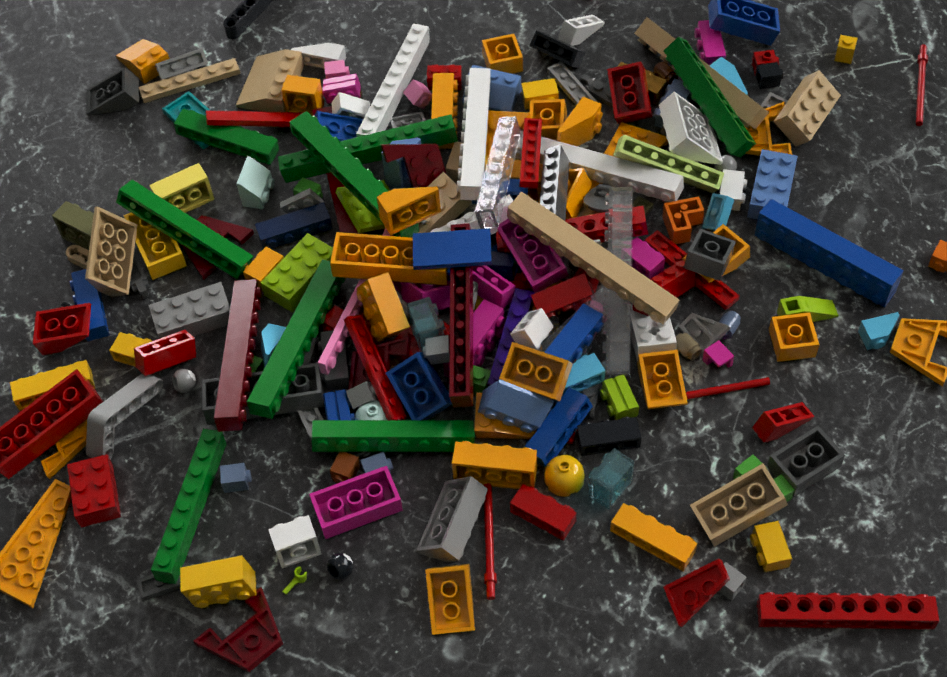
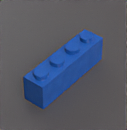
(88, 294)
(576, 334)
(559, 425)

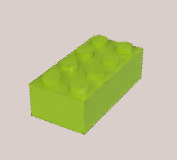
(295, 271)

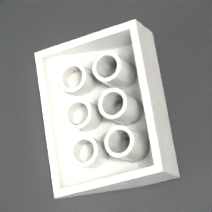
(689, 131)

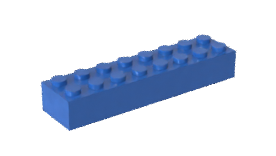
(828, 253)

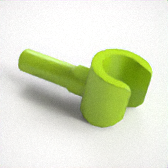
(297, 579)

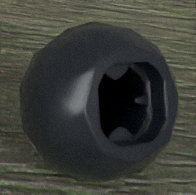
(340, 566)

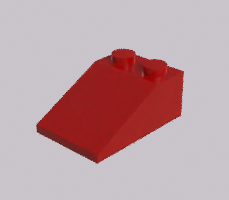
(61, 328)

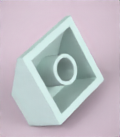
(254, 184)

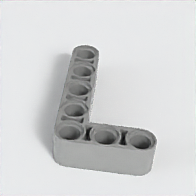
(114, 410)

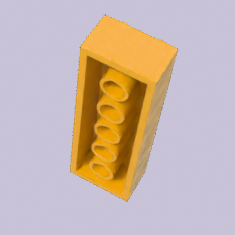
(372, 255)

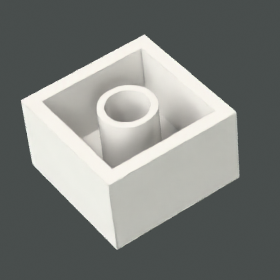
(295, 541)

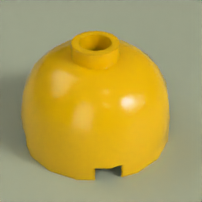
(564, 475)

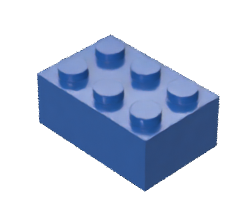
(419, 387)

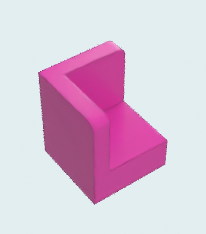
(718, 354)

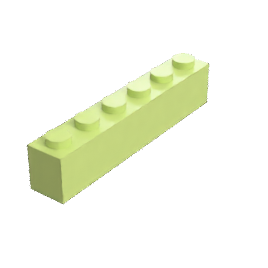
(652, 156)

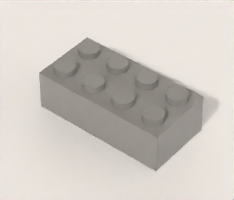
(192, 311)

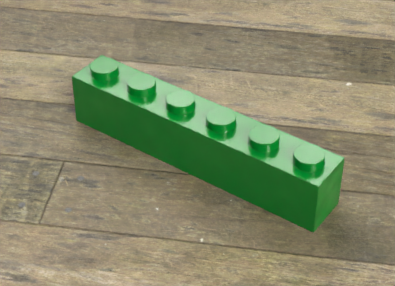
(229, 138)

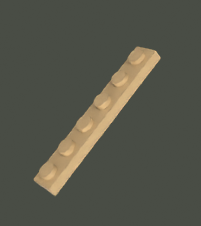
(189, 80)

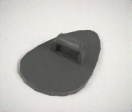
(596, 198)

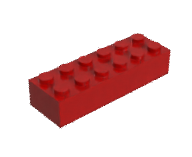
(46, 422)

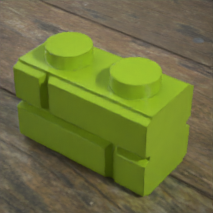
(619, 398)

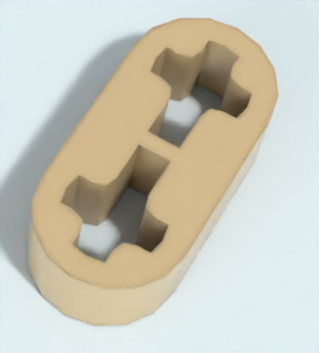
(78, 260)

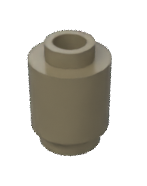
(688, 346)

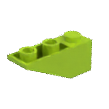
(819, 308)

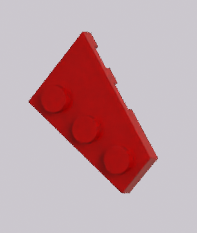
(695, 589)

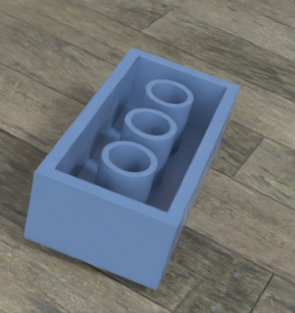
(772, 180)

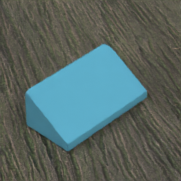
(717, 211)

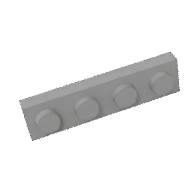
(568, 82)

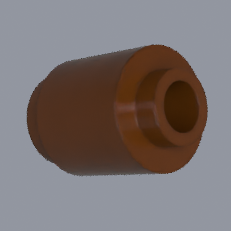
(665, 72)

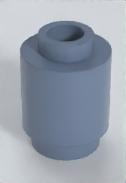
(733, 320)

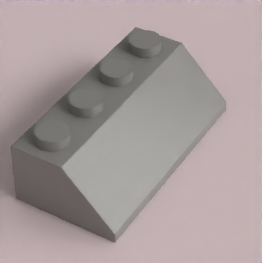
(452, 519)

